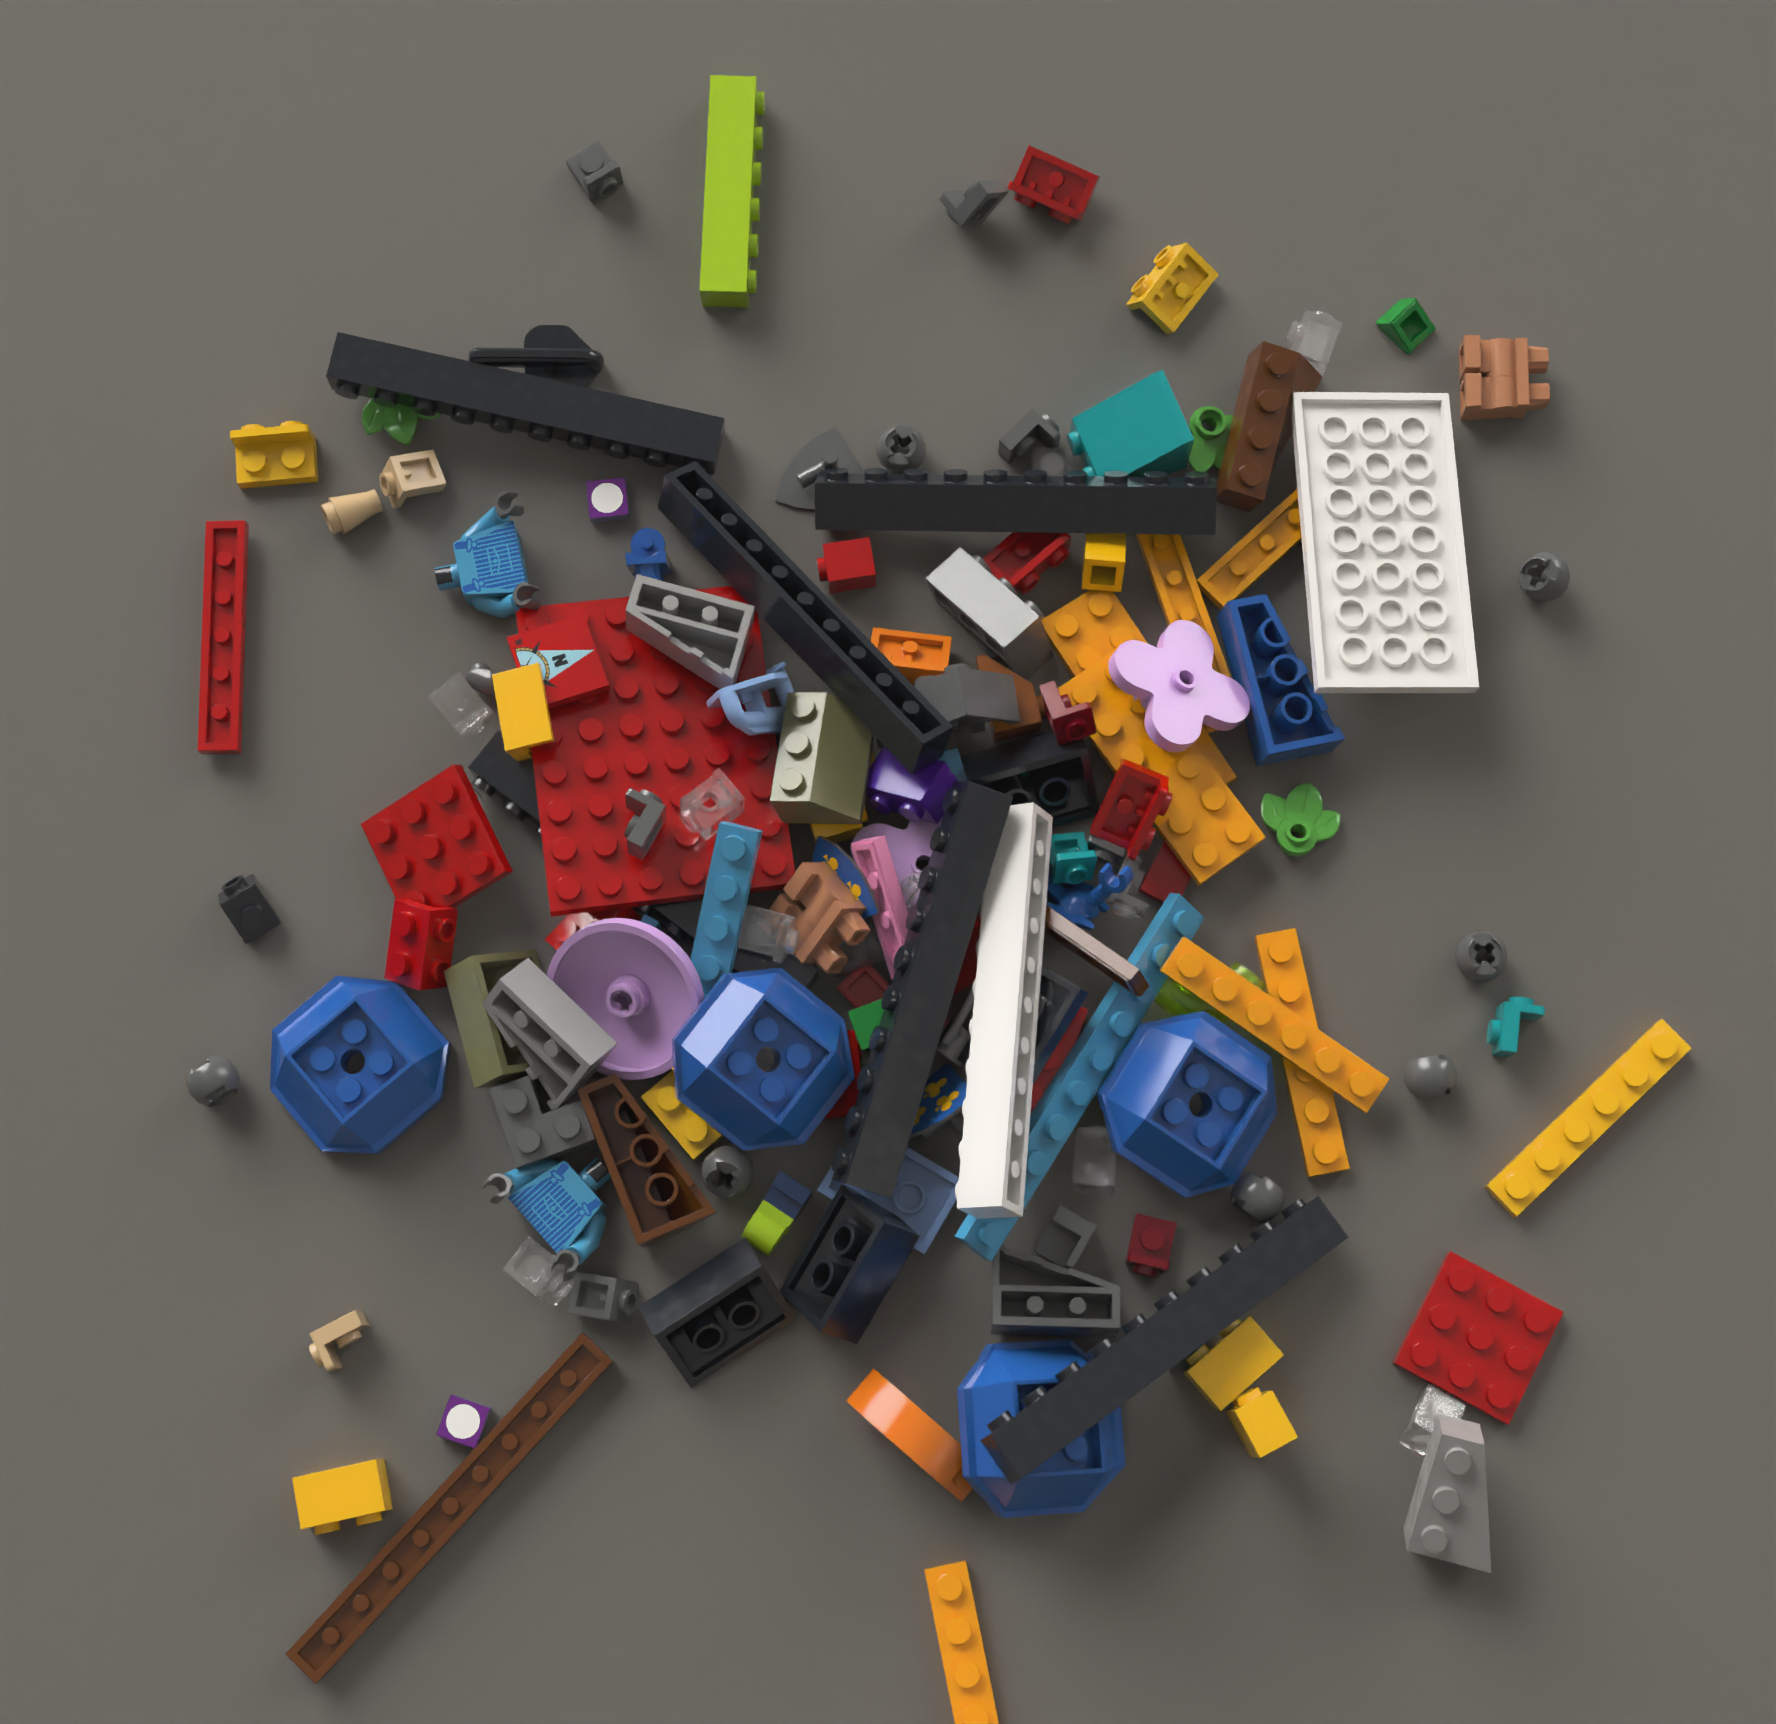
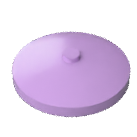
(633, 987)

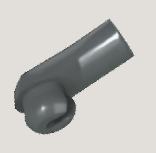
(481, 679)

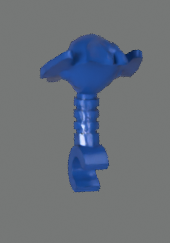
(1083, 901)

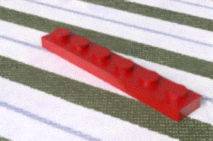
(223, 637)

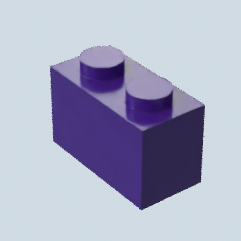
(911, 795)

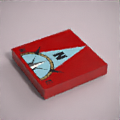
(566, 658)

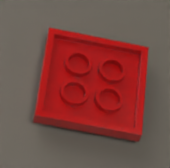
(437, 842)
(1478, 1337)

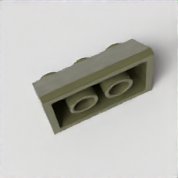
(821, 761)
(486, 1050)

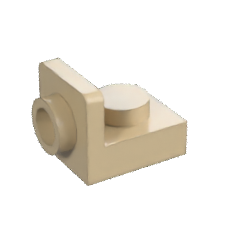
(411, 476)
(340, 1331)

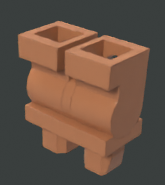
(1497, 378)
(823, 914)

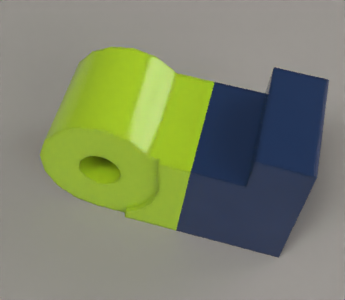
(776, 1213)

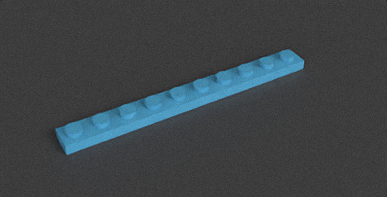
(1089, 1064)

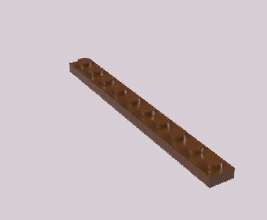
(449, 1508)

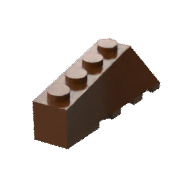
(1261, 422)
(646, 1173)

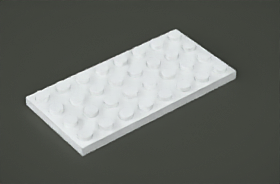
(1383, 543)

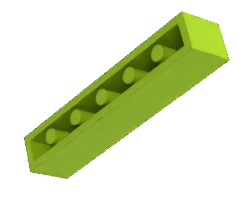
(730, 191)

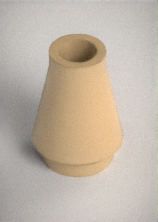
(350, 510)

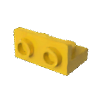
(1172, 286)
(275, 455)
(681, 1122)

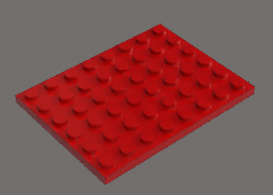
(650, 737)

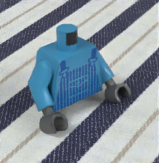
(491, 563)
(559, 1206)

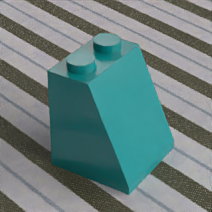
(1133, 431)

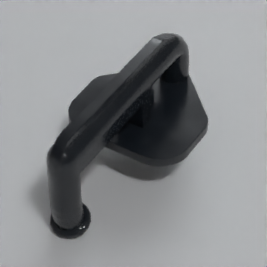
(548, 353)

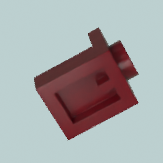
(1067, 721)
(1150, 1245)

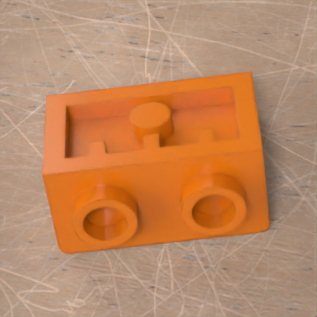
(913, 652)

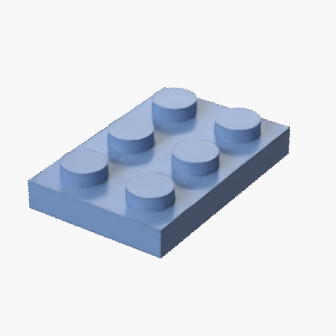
(920, 1197)

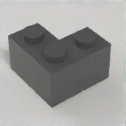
(533, 1132)

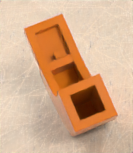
(911, 1431)

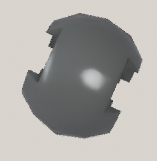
(905, 437)
(1553, 567)
(1466, 953)
(1430, 1076)
(213, 1081)
(727, 1171)
(1257, 1197)

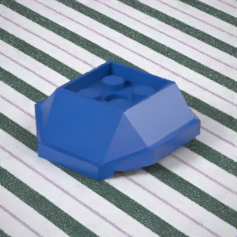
(719, 1067)
(401, 1069)
(1150, 1096)
(1068, 1478)

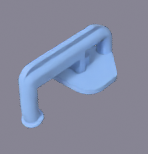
(757, 717)

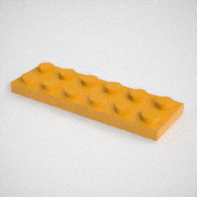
(1093, 628)
(1205, 819)

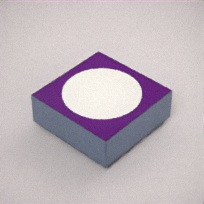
(607, 500)
(464, 1421)

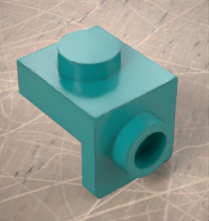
(1071, 859)
(1505, 1028)

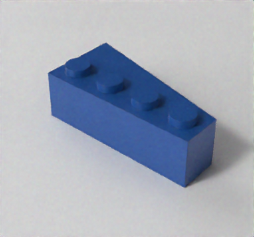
(1284, 711)

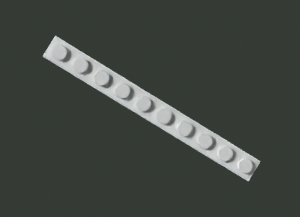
(1005, 1019)

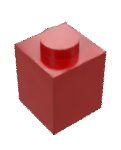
(847, 565)

